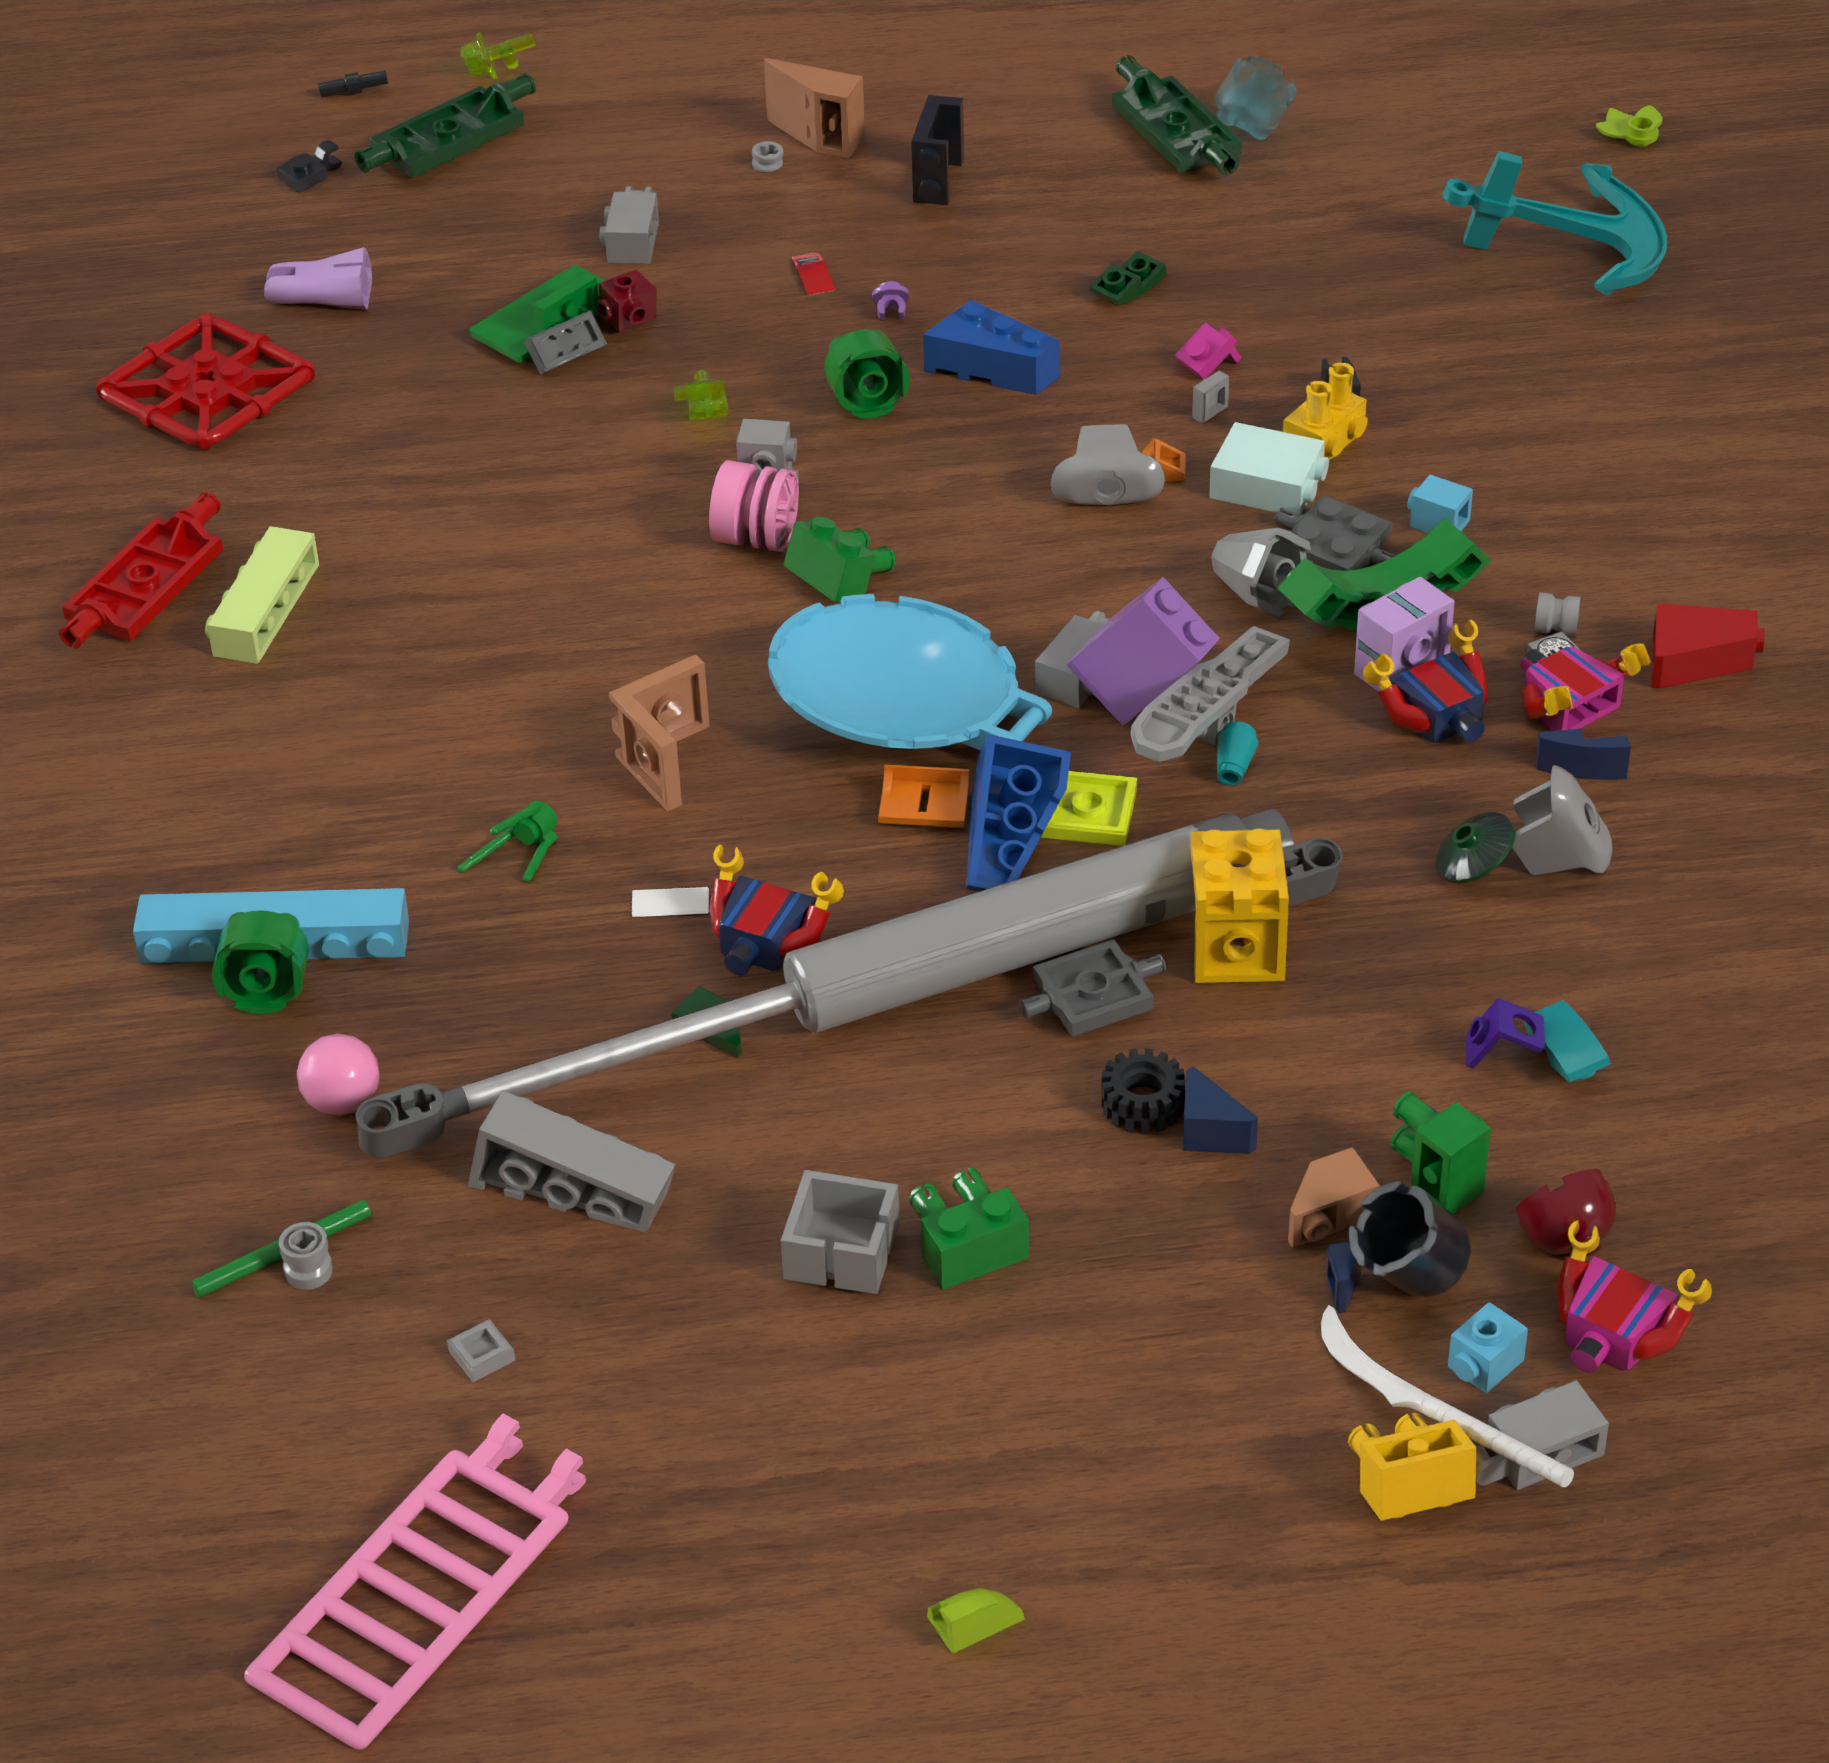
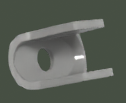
(1107, 470)
(1561, 828)

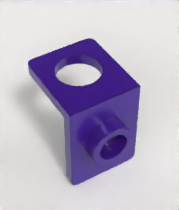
(1498, 1024)

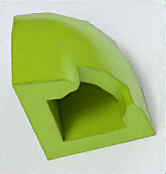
(973, 1617)

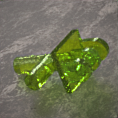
(480, 57)
(704, 397)

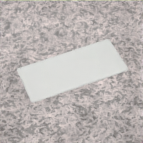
(670, 902)

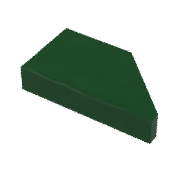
(704, 999)

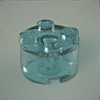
(1254, 96)

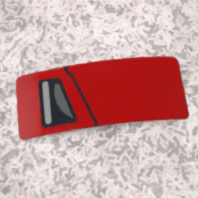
(814, 273)

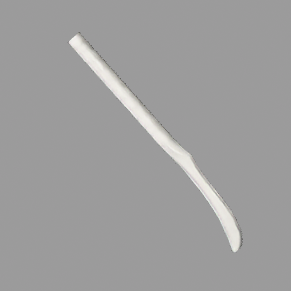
(1403, 1394)

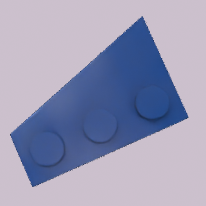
(992, 347)

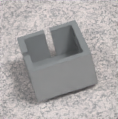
(840, 1231)

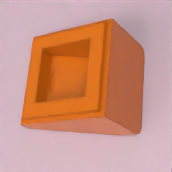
(1171, 460)

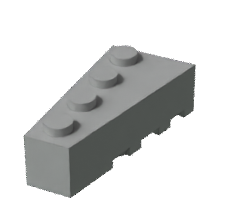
(568, 1164)

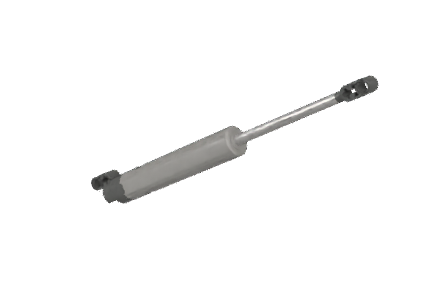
(895, 964)

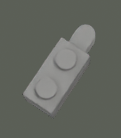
(630, 226)
(1052, 674)
(1556, 1423)

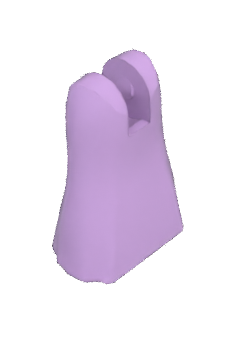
(332, 281)

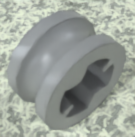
(767, 156)

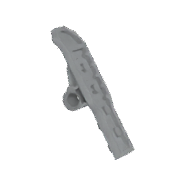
(1205, 697)

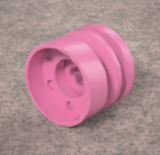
(753, 506)

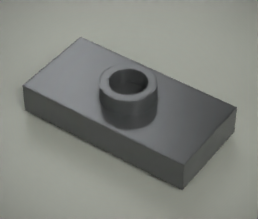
(565, 342)

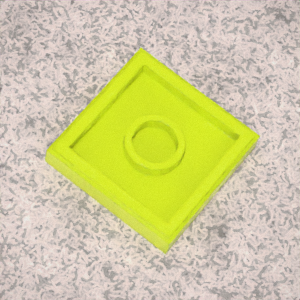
(1094, 809)

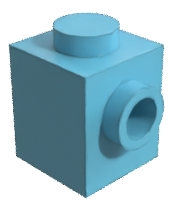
(1439, 500)
(1487, 1347)

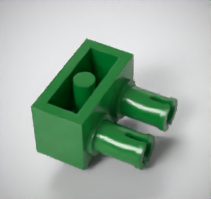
(835, 559)
(1445, 1150)
(973, 1236)

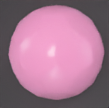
(337, 1074)

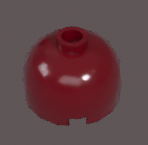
(1549, 1214)

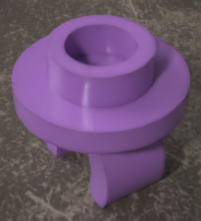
(890, 294)

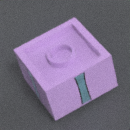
(1406, 626)

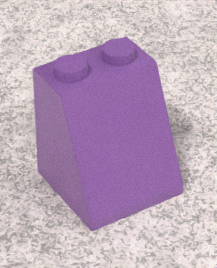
(1142, 650)

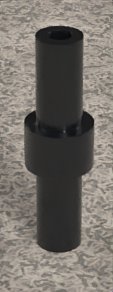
(353, 83)

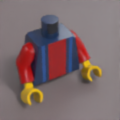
(1437, 696)
(765, 921)

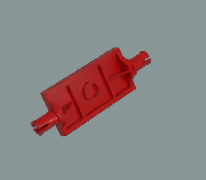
(144, 575)

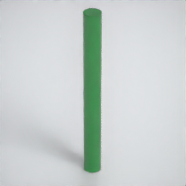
(271, 1253)

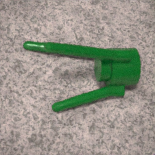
(530, 826)

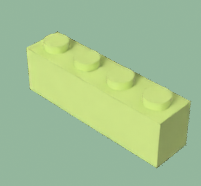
(262, 595)

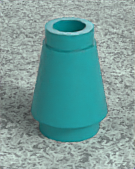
(1235, 751)

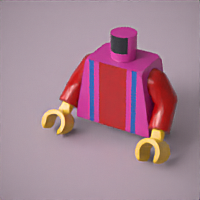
(1574, 687)
(1616, 1313)

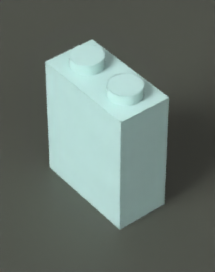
(1267, 469)

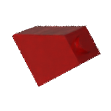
(1702, 643)

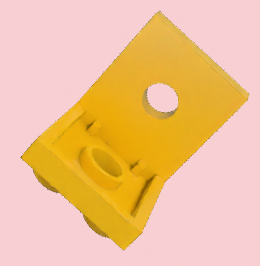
(1239, 904)

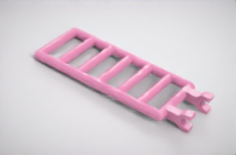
(478, 1468)

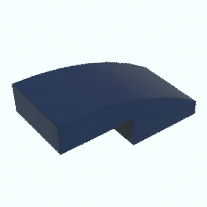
(1583, 758)

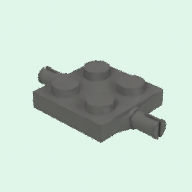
(1339, 534)
(1093, 987)

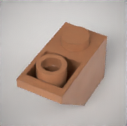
(1329, 1197)

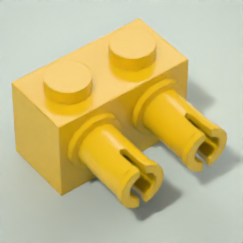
(1330, 412)
(1415, 1466)

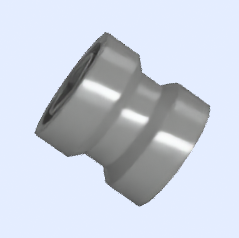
(1557, 614)
(305, 1255)

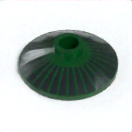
(1475, 847)

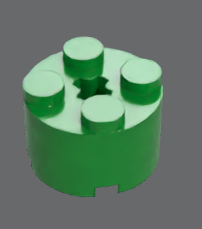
(866, 373)
(260, 961)

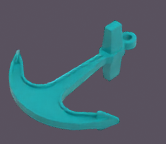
(1633, 232)

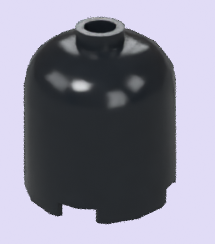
(1410, 1240)

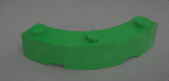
(1335, 596)

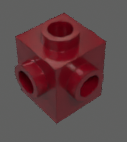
(627, 300)

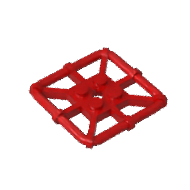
(205, 381)

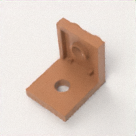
(652, 736)

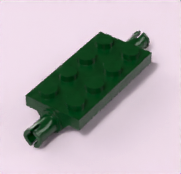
(1174, 120)
(449, 129)

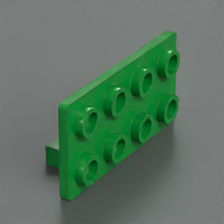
(544, 307)

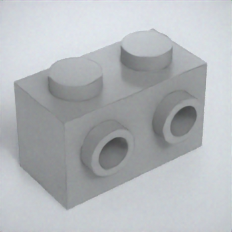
(766, 444)

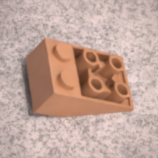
(816, 106)

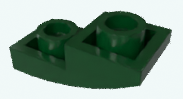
(1130, 280)

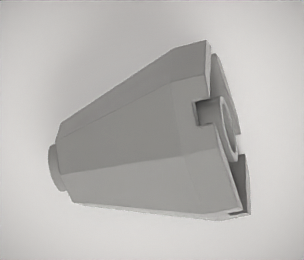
(1258, 563)

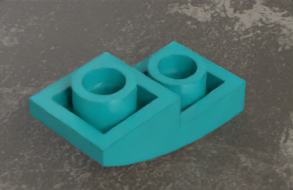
(1570, 1043)

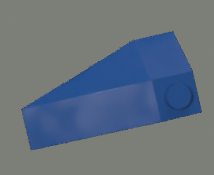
(1011, 806)

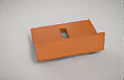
(903, 794)

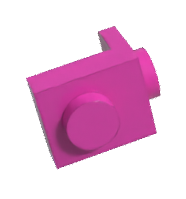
(1207, 350)

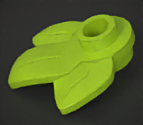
(1637, 129)

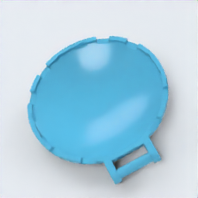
(900, 674)

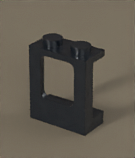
(935, 146)

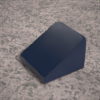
(1342, 1274)

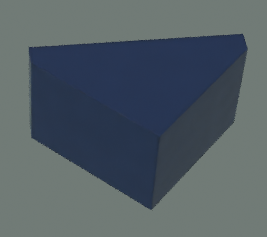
(1215, 1118)

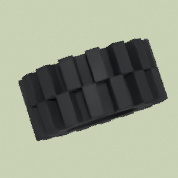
(1137, 1109)

